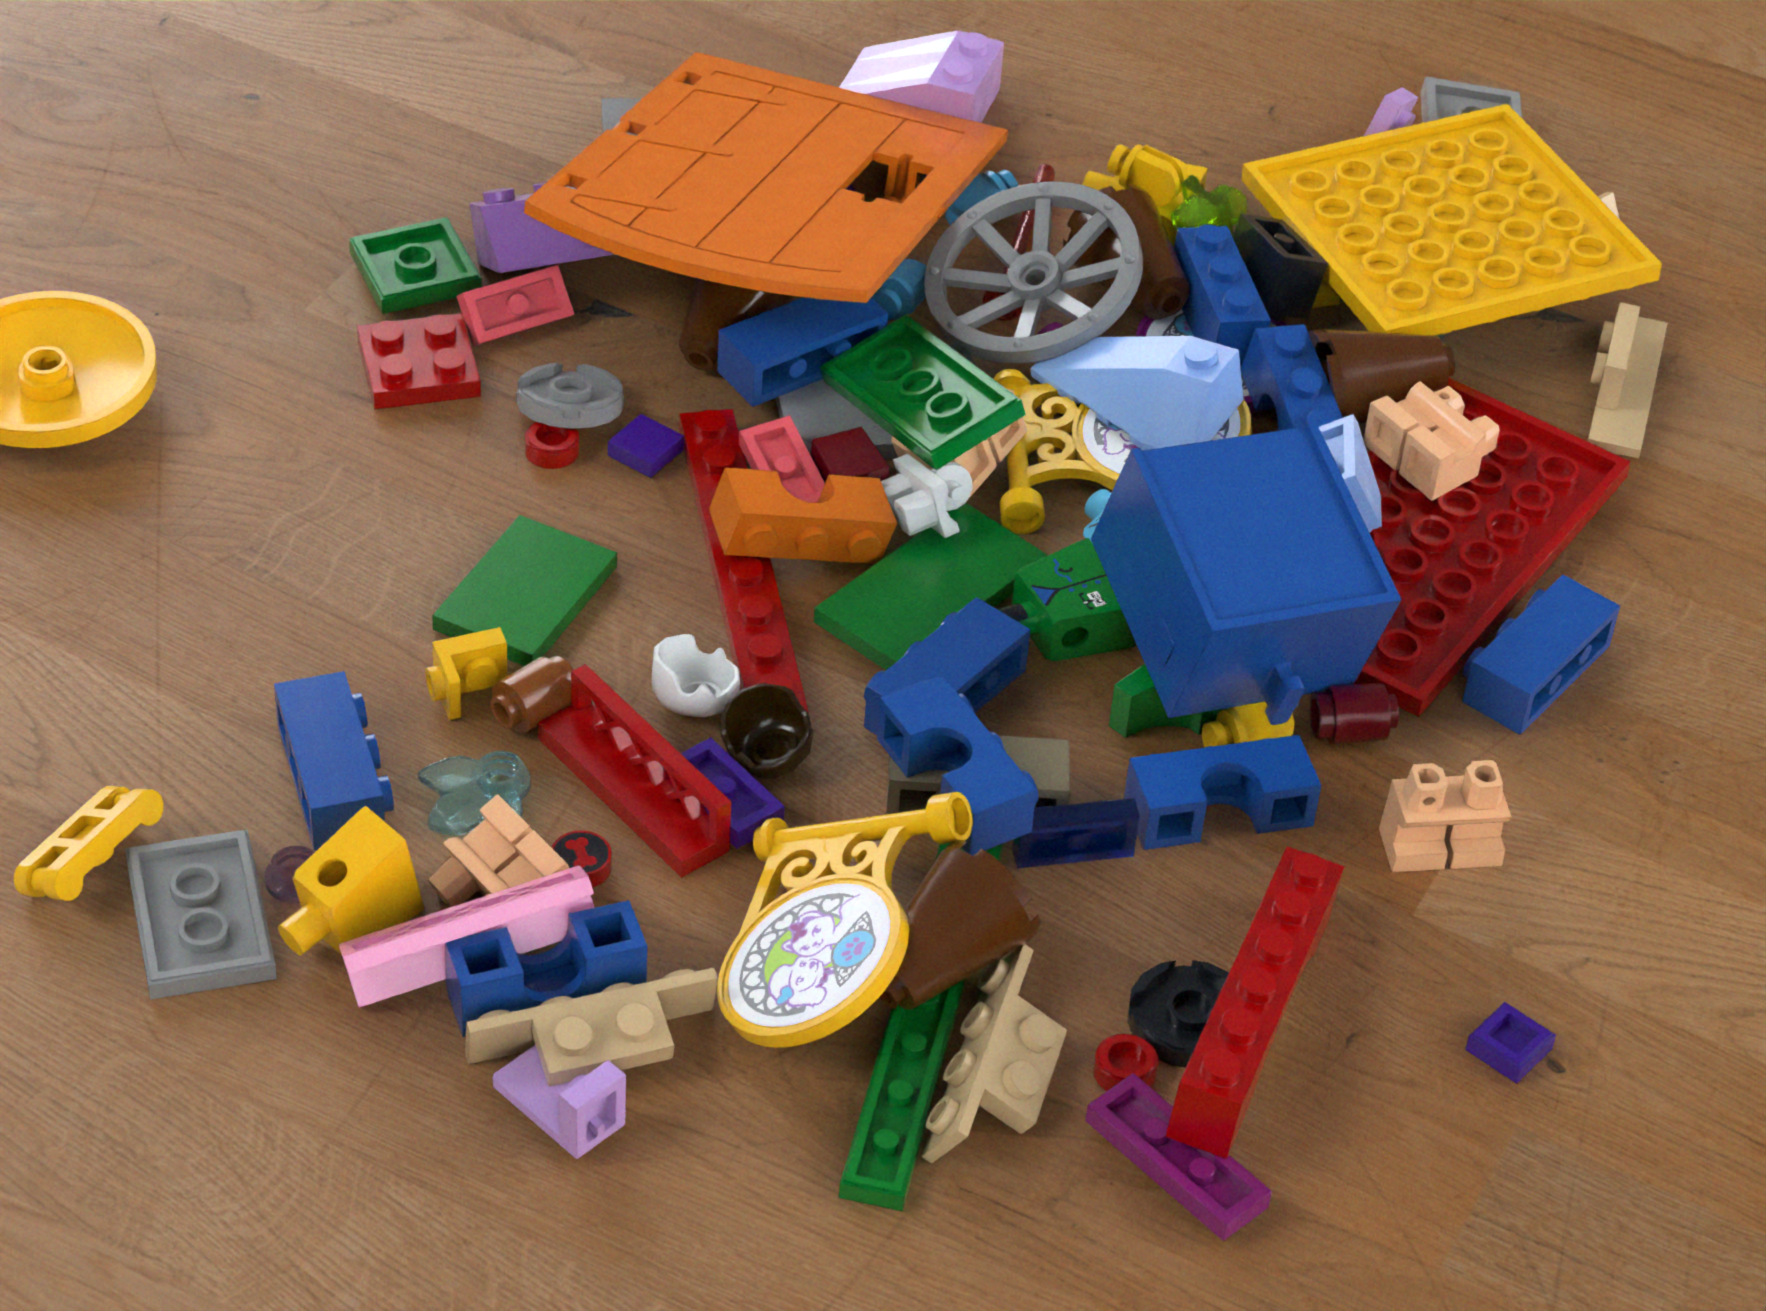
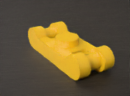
(85, 841)

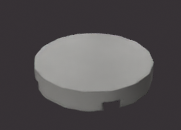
(570, 397)

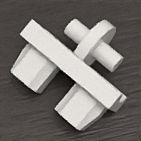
(924, 496)

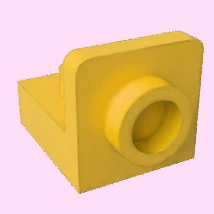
(464, 666)

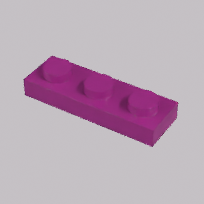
(1207, 1185)

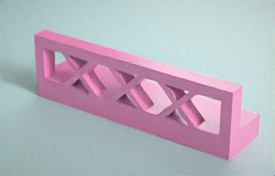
(414, 951)

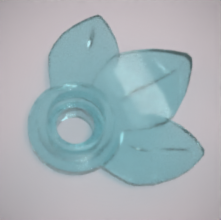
(469, 785)

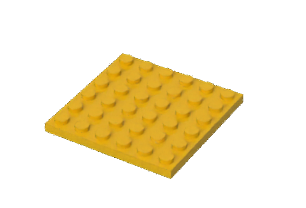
(1451, 223)

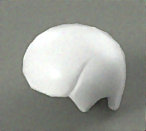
(692, 680)

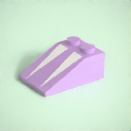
(938, 72)

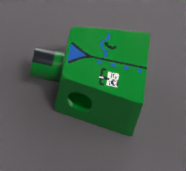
(1069, 605)

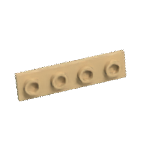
(1625, 380)
(583, 1032)
(1001, 1062)

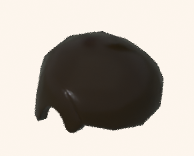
(766, 730)

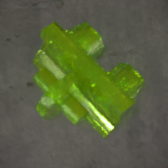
(1215, 208)

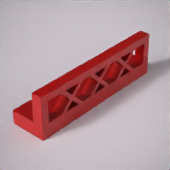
(639, 775)

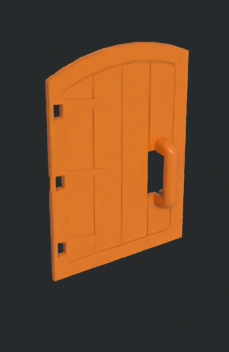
(752, 177)

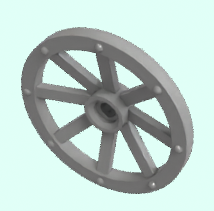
(1035, 277)

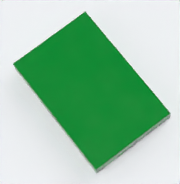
(528, 587)

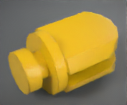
(1150, 170)
(1243, 725)

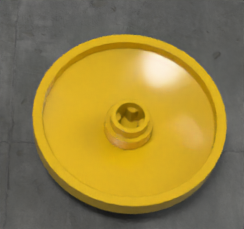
(70, 368)

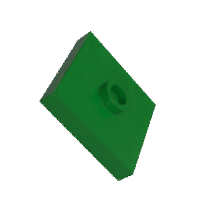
(414, 265)

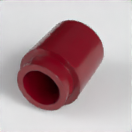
(1353, 713)

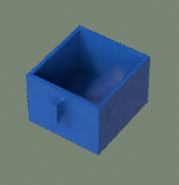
(1244, 571)

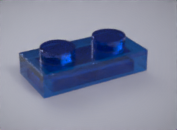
(1079, 833)

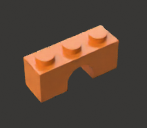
(764, 520)

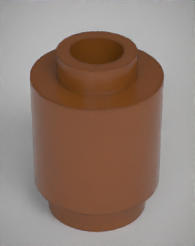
(532, 693)

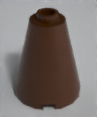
(1162, 282)
(714, 308)
(1379, 364)
(958, 924)

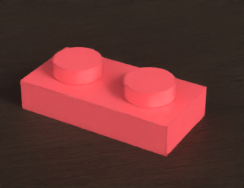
(515, 305)
(781, 449)

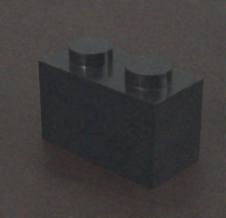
(1280, 265)

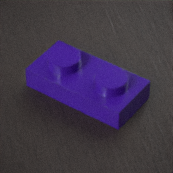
(750, 800)

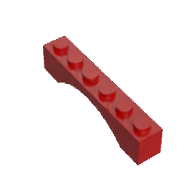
(1252, 1002)

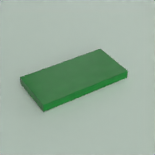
(922, 391)
(924, 582)

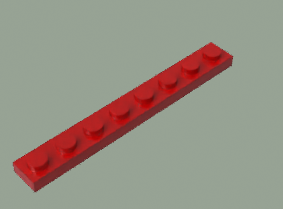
(743, 583)

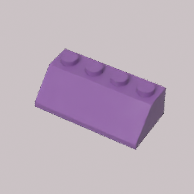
(515, 241)

